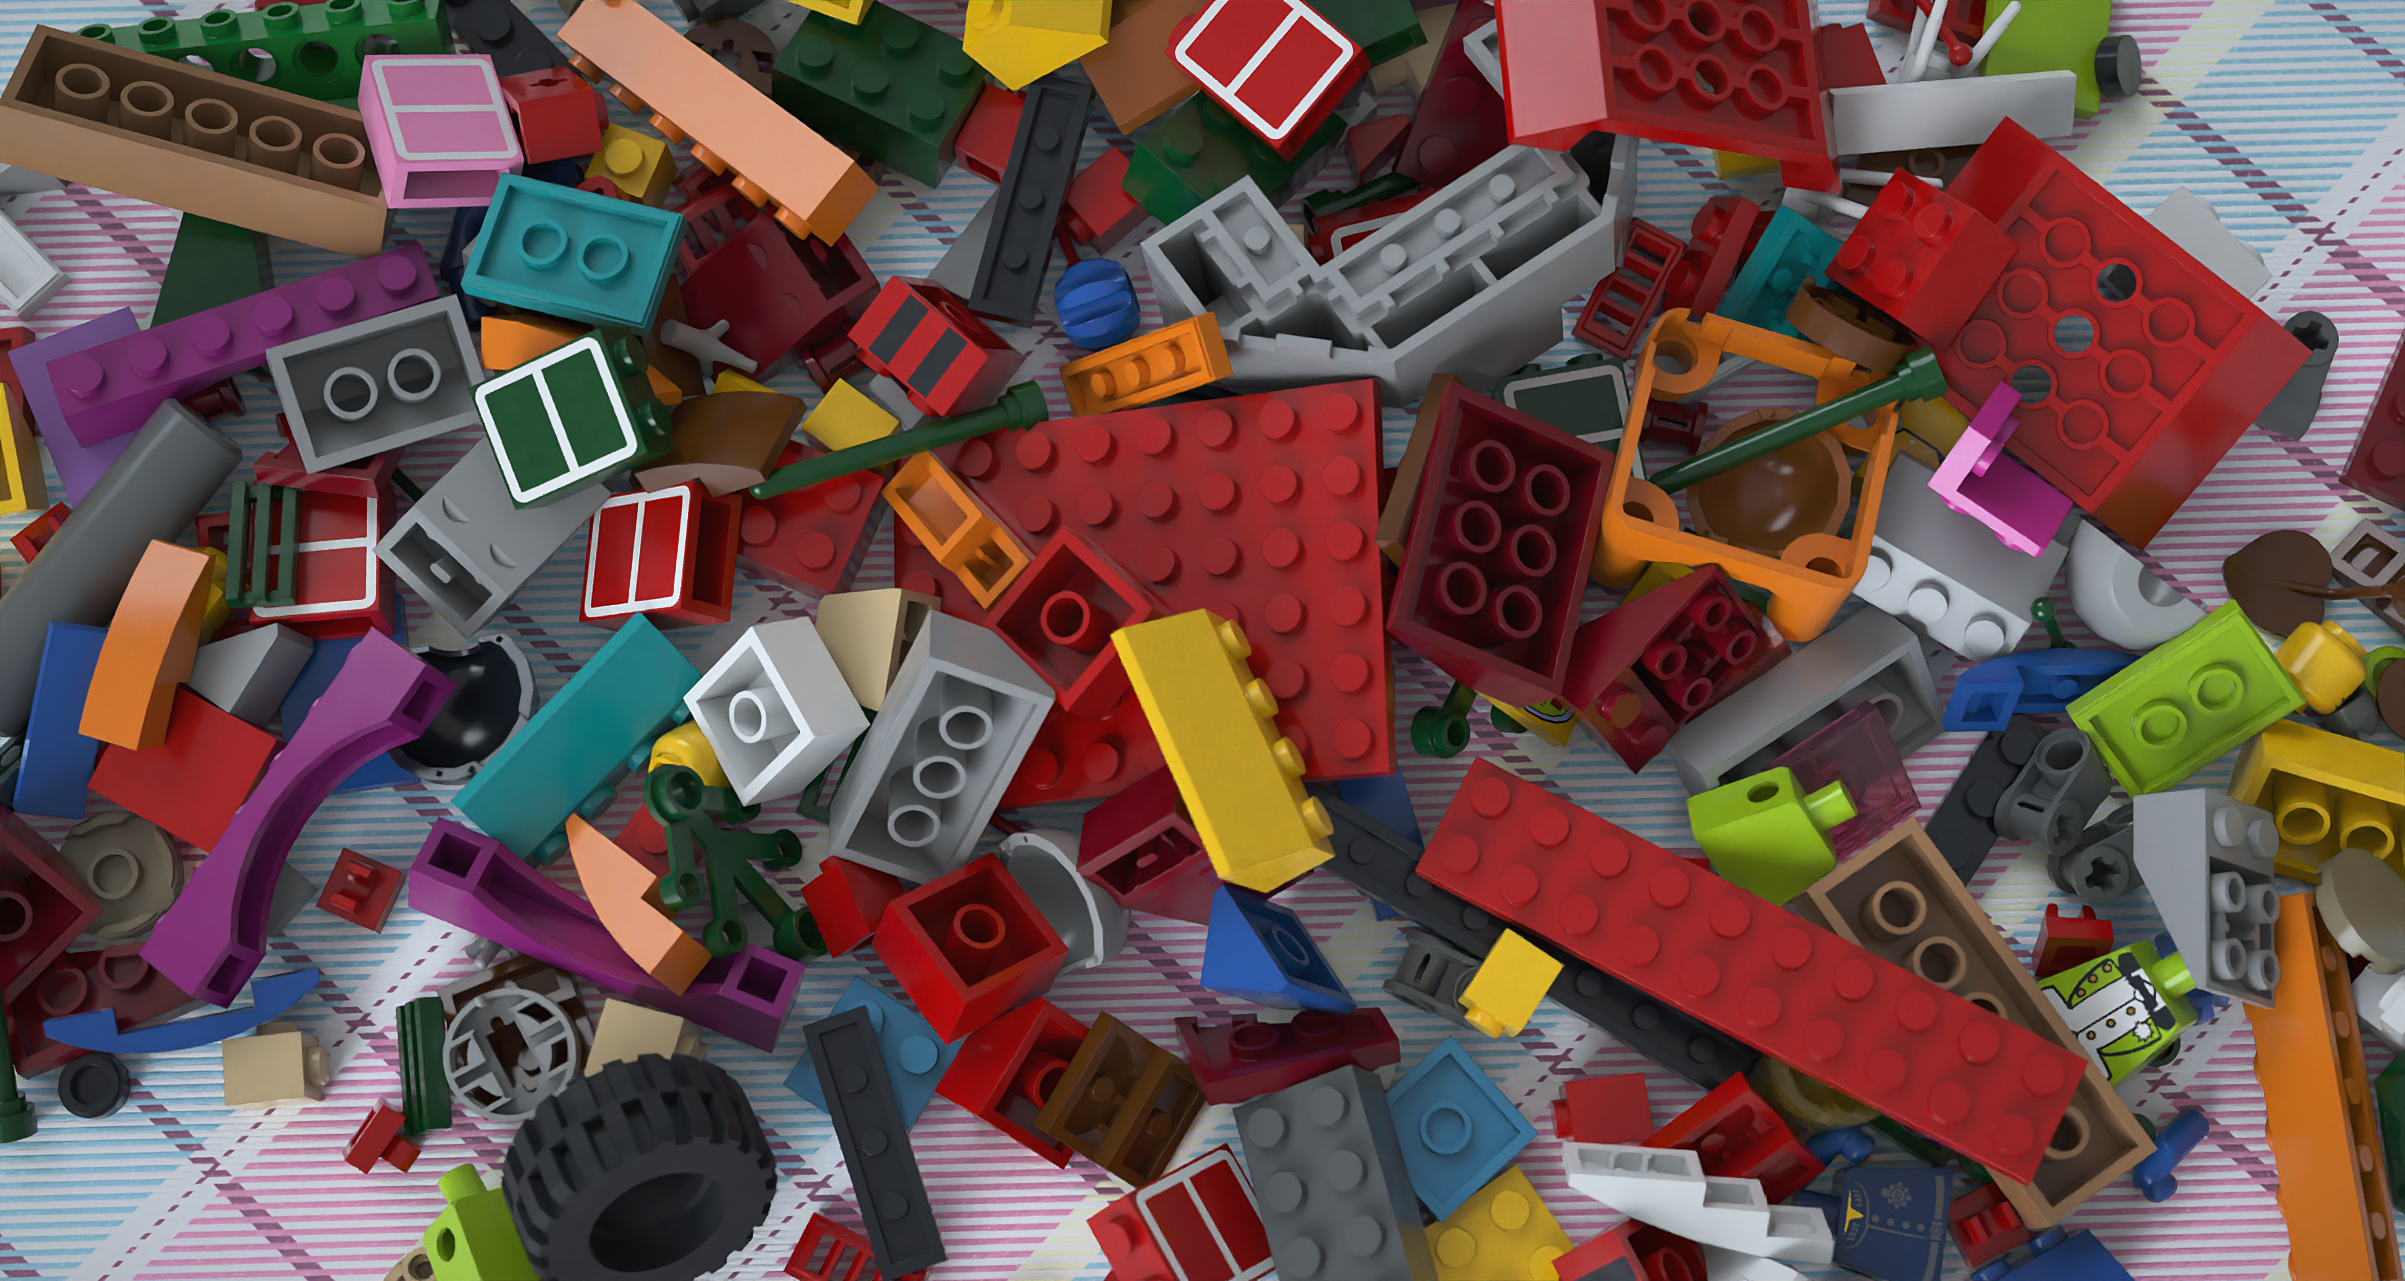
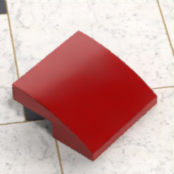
(1742, 1137)

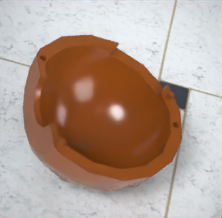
(1774, 496)

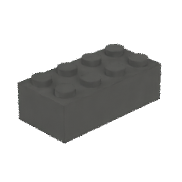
(1334, 1182)

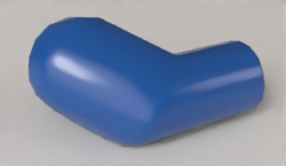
(1850, 1143)
(2173, 1146)

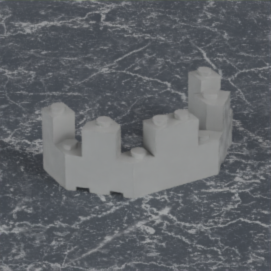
(1445, 288)

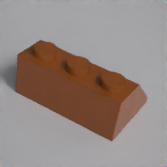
(1132, 68)

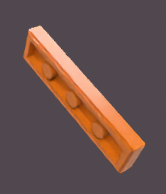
(1147, 368)

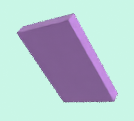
(76, 466)

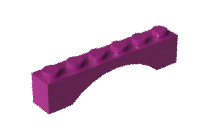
(126, 379)
(501, 898)
(221, 918)

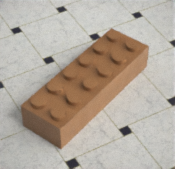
(194, 142)
(1918, 914)

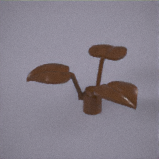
(2283, 584)

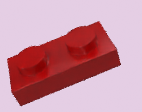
(1712, 253)

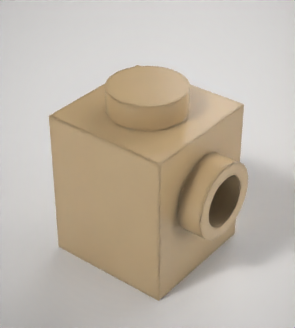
(274, 1068)

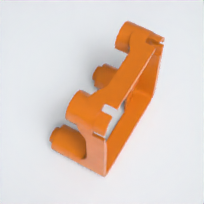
(1643, 523)

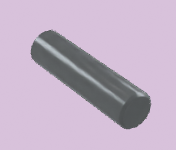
(89, 561)

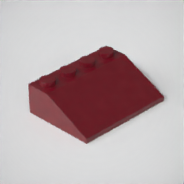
(1500, 548)

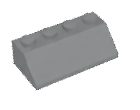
(1854, 662)
(938, 753)

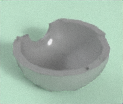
(2123, 597)
(1077, 909)

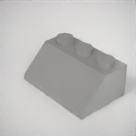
(378, 383)
(1950, 568)

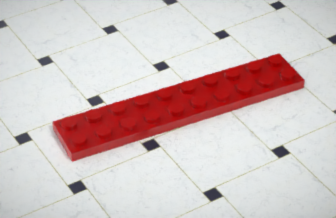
(1754, 970)

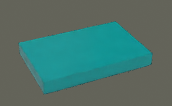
(574, 254)

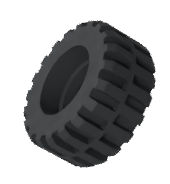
(639, 1173)

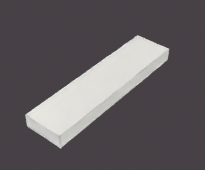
(1951, 111)

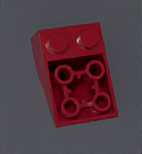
(778, 294)
(1656, 663)
(1152, 854)

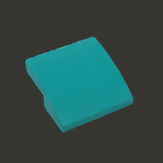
(1775, 271)

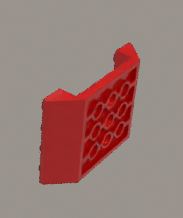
(1634, 69)
(2167, 369)

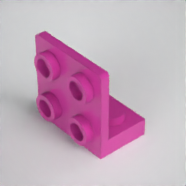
(1996, 488)

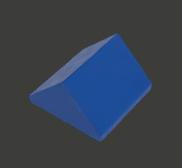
(1268, 957)

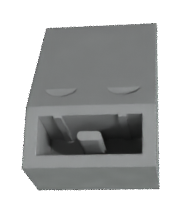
(471, 547)
(2214, 887)

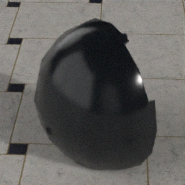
(479, 718)

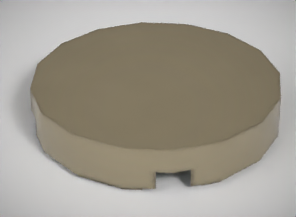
(129, 870)
(2364, 908)

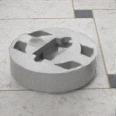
(484, 1067)

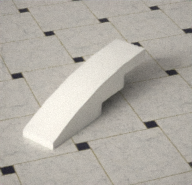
(1674, 1194)

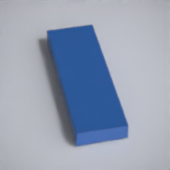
(55, 756)

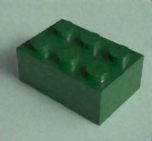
(881, 88)
(1208, 150)

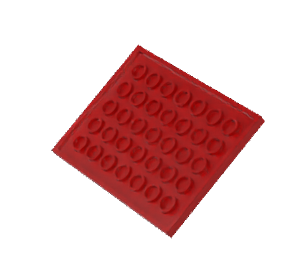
(1219, 508)

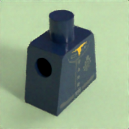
(1886, 1220)

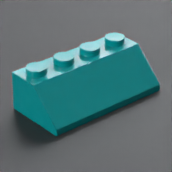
(582, 744)

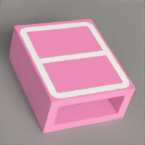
(437, 128)

